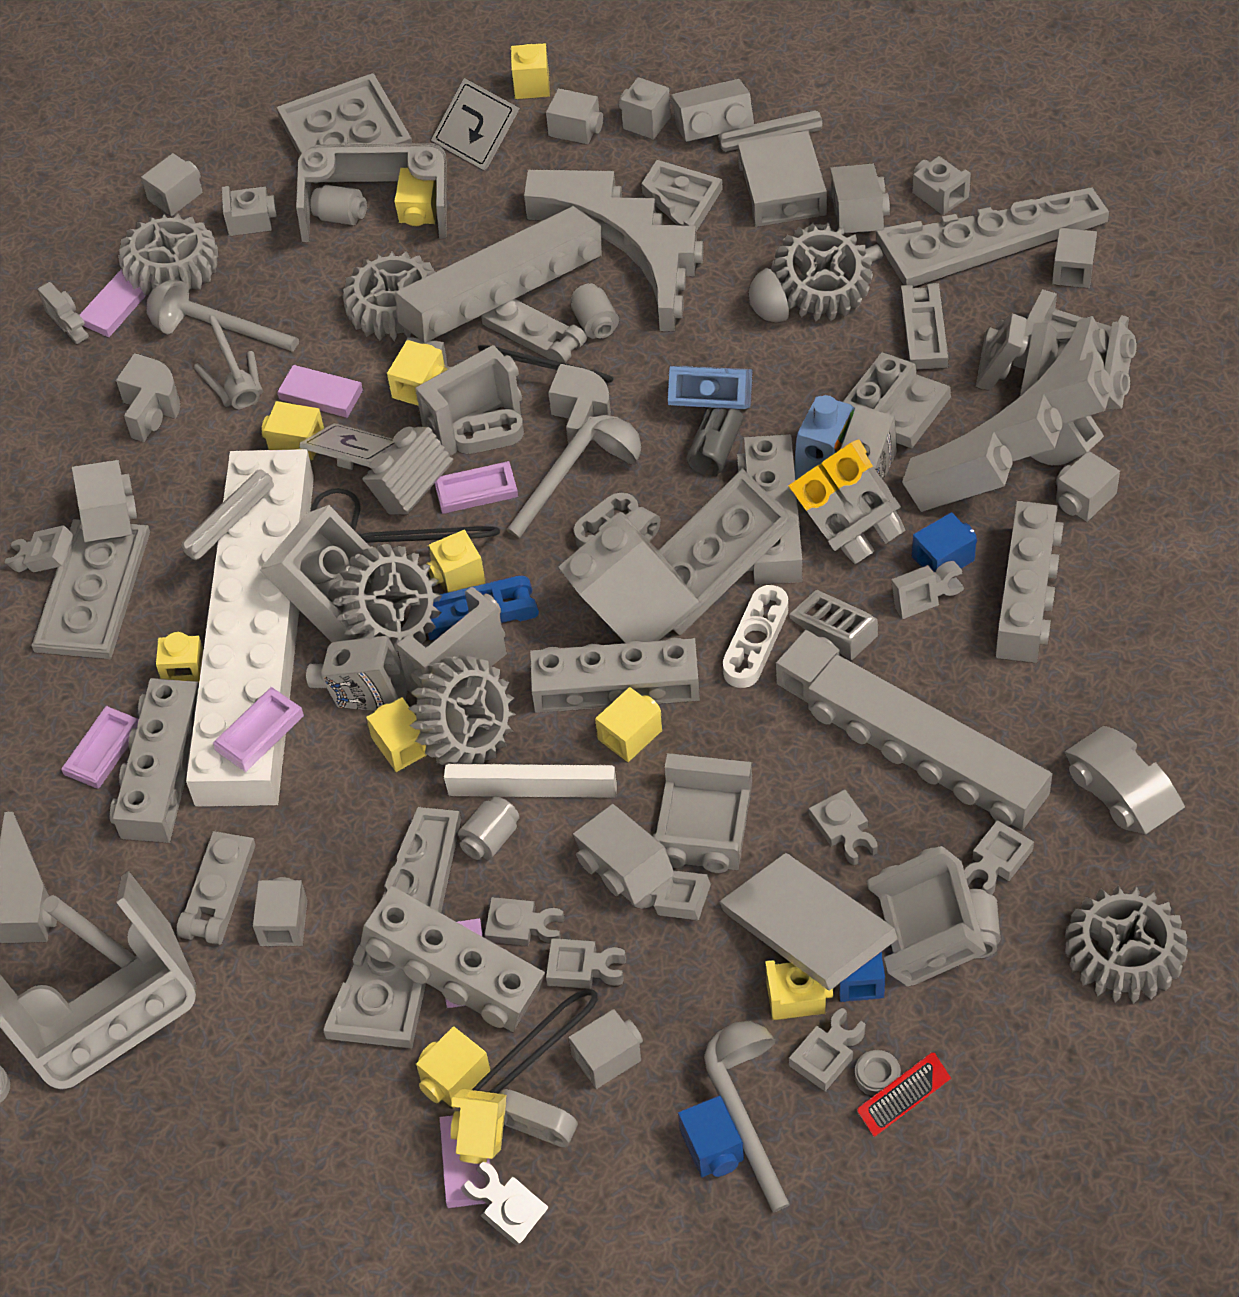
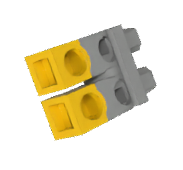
(847, 499)

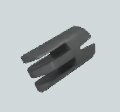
(714, 439)

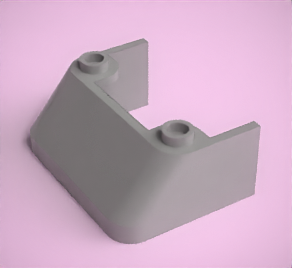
(370, 164)
(82, 1036)

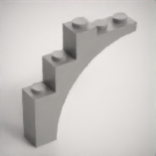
(630, 224)
(1030, 425)

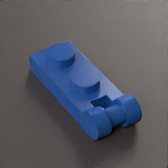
(454, 604)

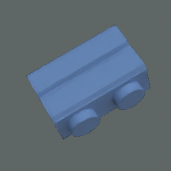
(710, 387)

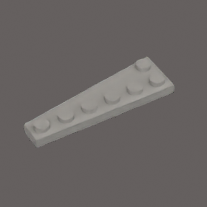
(956, 244)
(378, 998)

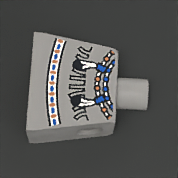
(877, 436)
(360, 673)

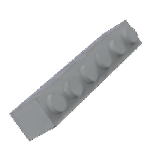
(498, 274)
(929, 742)

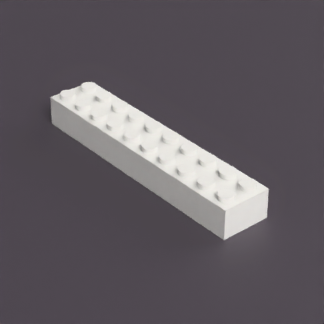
(248, 631)

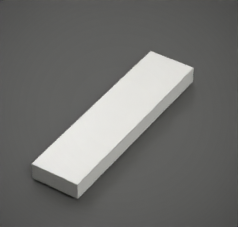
(531, 780)

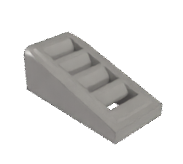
(850, 644)

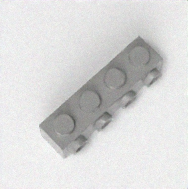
(772, 467)
(1026, 582)
(601, 673)
(157, 762)
(451, 959)

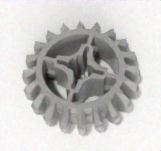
(168, 251)
(826, 290)
(371, 292)
(390, 569)
(480, 712)
(1112, 923)

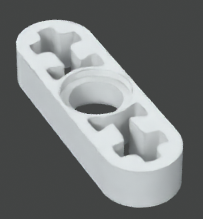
(754, 621)

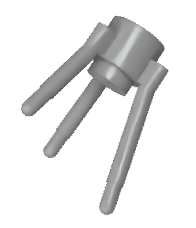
(239, 387)

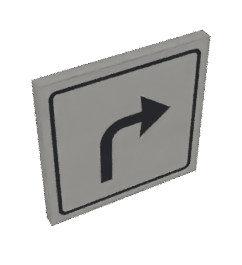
(475, 124)
(347, 445)

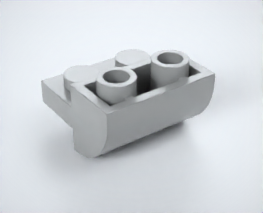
(898, 391)

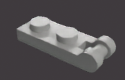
(924, 326)
(535, 330)
(216, 887)

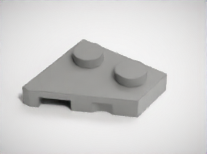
(681, 192)
(1000, 349)

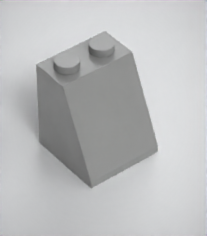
(629, 583)

